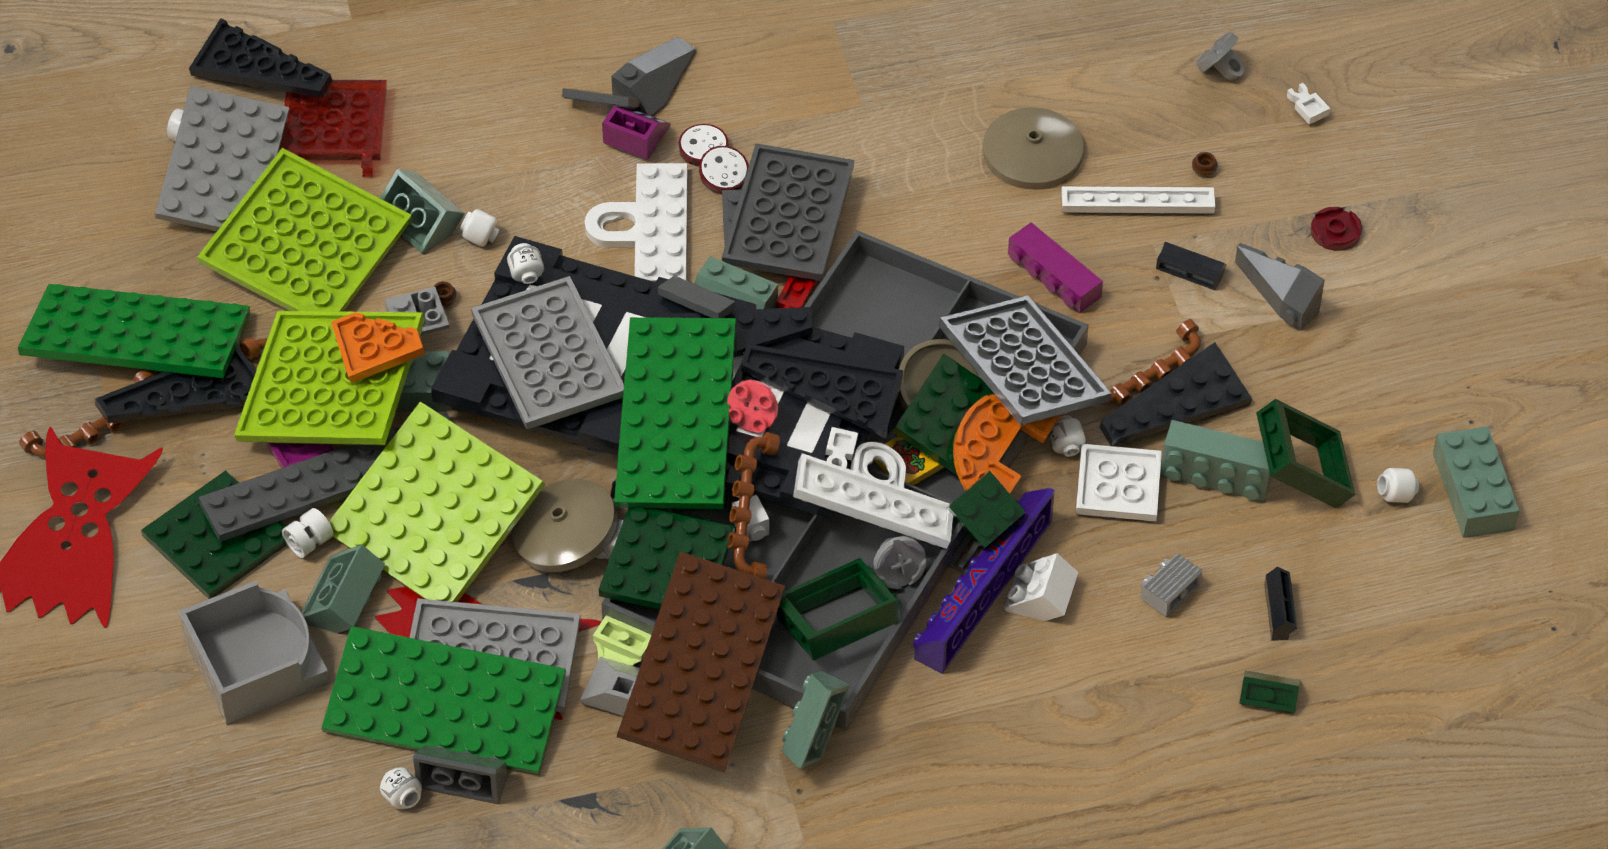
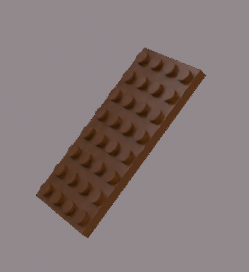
(701, 662)

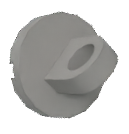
(1221, 57)
(899, 561)

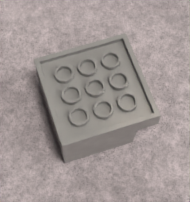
(252, 650)

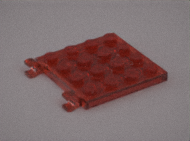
(339, 125)

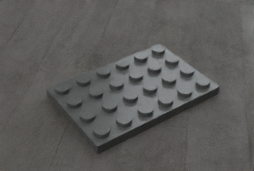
(788, 212)
(1024, 360)

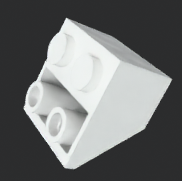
(1042, 588)

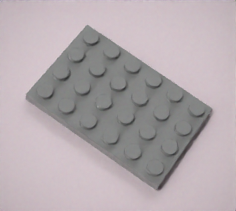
(218, 156)
(548, 352)
(502, 631)

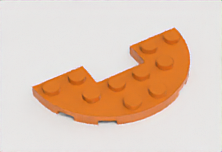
(985, 437)

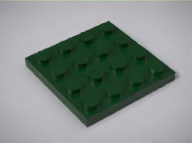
(939, 409)
(194, 550)
(649, 551)

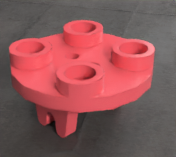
(749, 416)

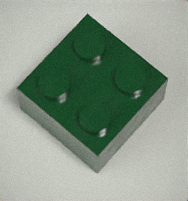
(985, 509)

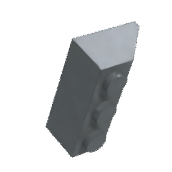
(460, 773)

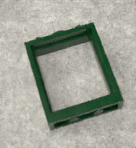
(1276, 425)
(831, 586)

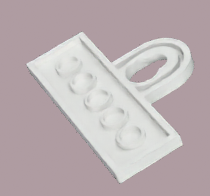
(658, 220)
(871, 499)

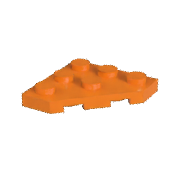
(374, 345)

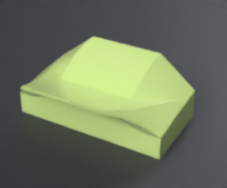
(620, 641)

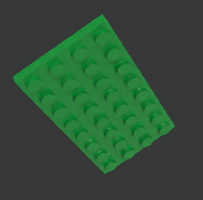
(135, 330)
(675, 413)
(443, 696)

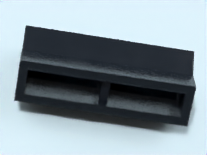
(1190, 266)
(1280, 604)

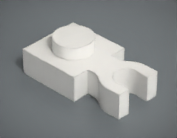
(1308, 106)
(841, 446)

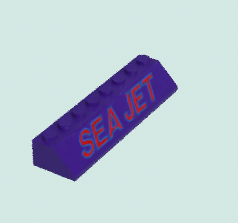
(983, 583)

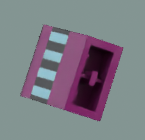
(633, 131)

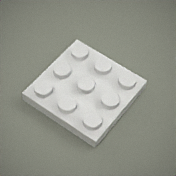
(1118, 482)

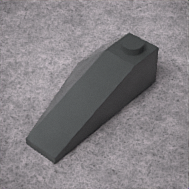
(653, 75)
(1289, 290)

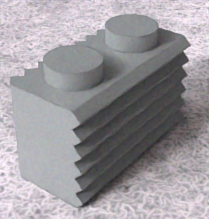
(1171, 584)

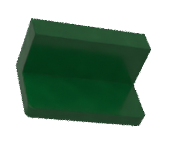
(1269, 691)

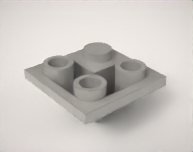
(422, 301)
(610, 686)

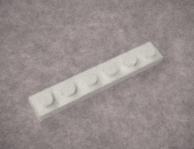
(1138, 199)

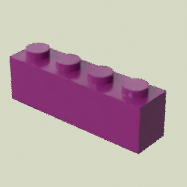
(1055, 267)

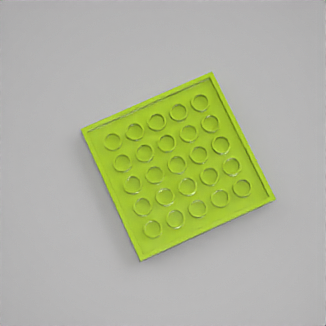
(304, 237)
(305, 389)
(435, 506)

